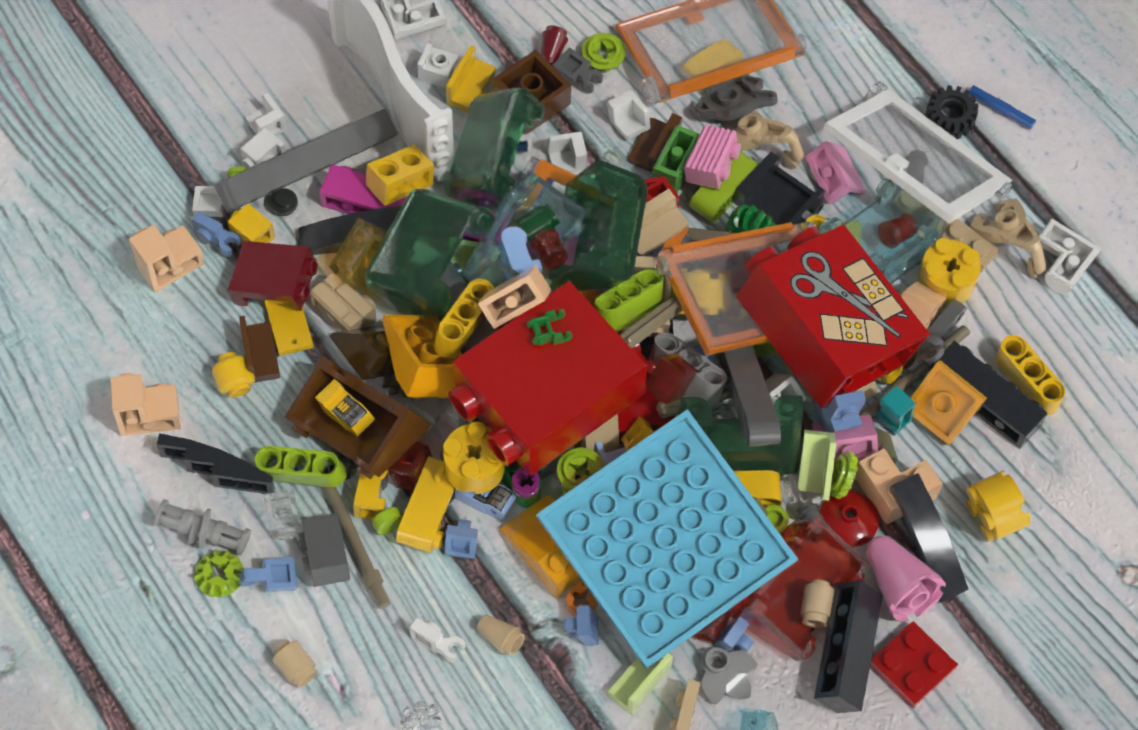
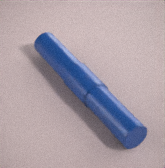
(1002, 107)

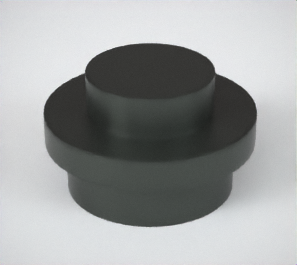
(283, 202)

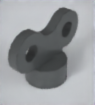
(929, 353)

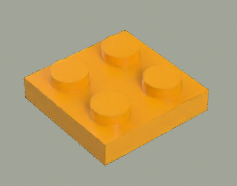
(946, 402)

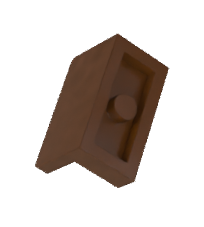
(652, 142)
(260, 350)

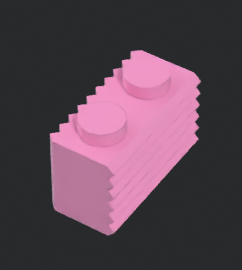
(712, 157)

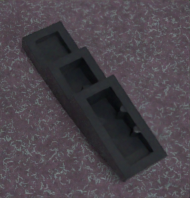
(329, 234)
(224, 467)
(929, 534)

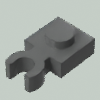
(576, 68)

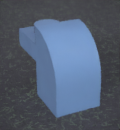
(841, 412)

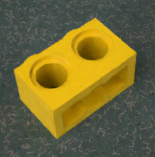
(399, 174)

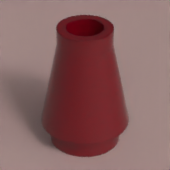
(553, 43)

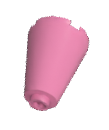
(903, 578)

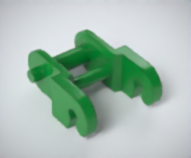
(557, 338)

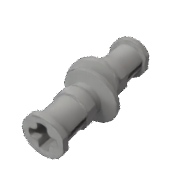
(202, 527)

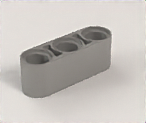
(709, 379)

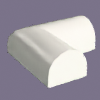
(412, 19)
(1072, 253)

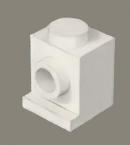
(436, 66)
(261, 149)

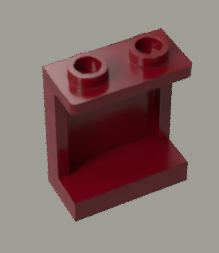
(273, 273)

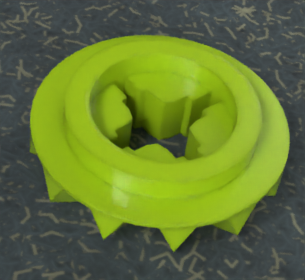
(611, 44)
(576, 459)
(843, 474)
(217, 586)

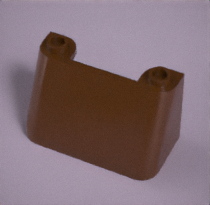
(380, 443)

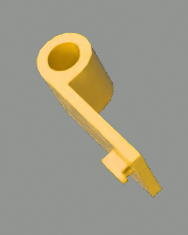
(288, 327)
(423, 516)

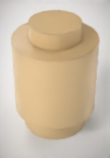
(817, 603)
(294, 663)

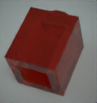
(670, 378)

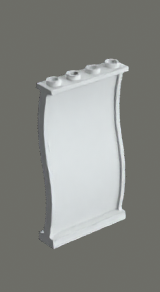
(416, 118)

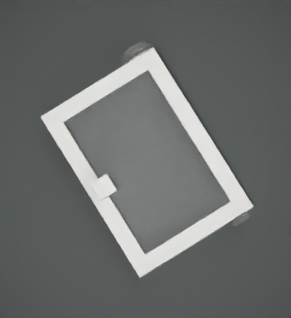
(917, 154)

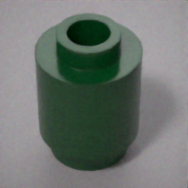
(538, 220)

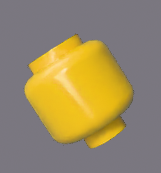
(232, 375)

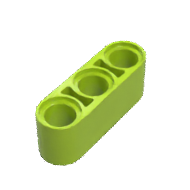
(713, 202)
(631, 299)
(290, 458)

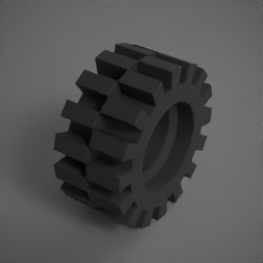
(957, 100)

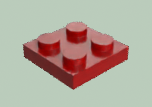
(913, 664)

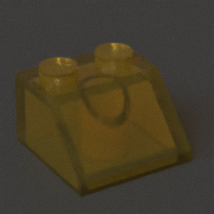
(357, 253)

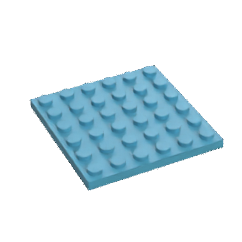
(666, 538)

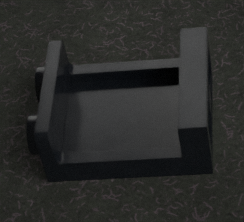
(779, 193)

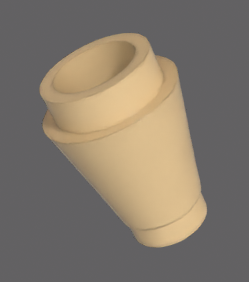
(502, 635)

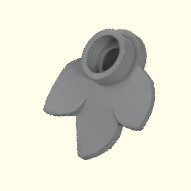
(729, 678)

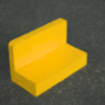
(468, 80)

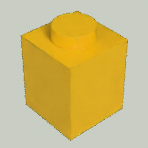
(251, 225)

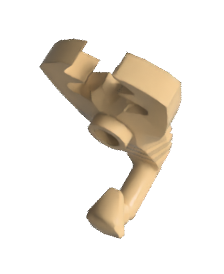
(757, 131)
(1013, 228)

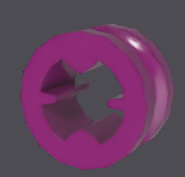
(526, 491)

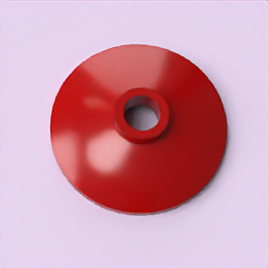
(854, 530)

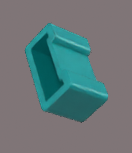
(896, 410)

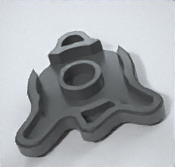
(735, 99)

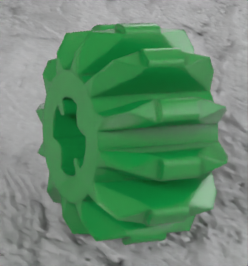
(748, 218)

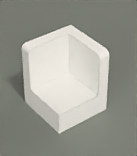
(628, 115)
(267, 117)
(568, 151)

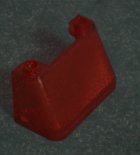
(776, 606)

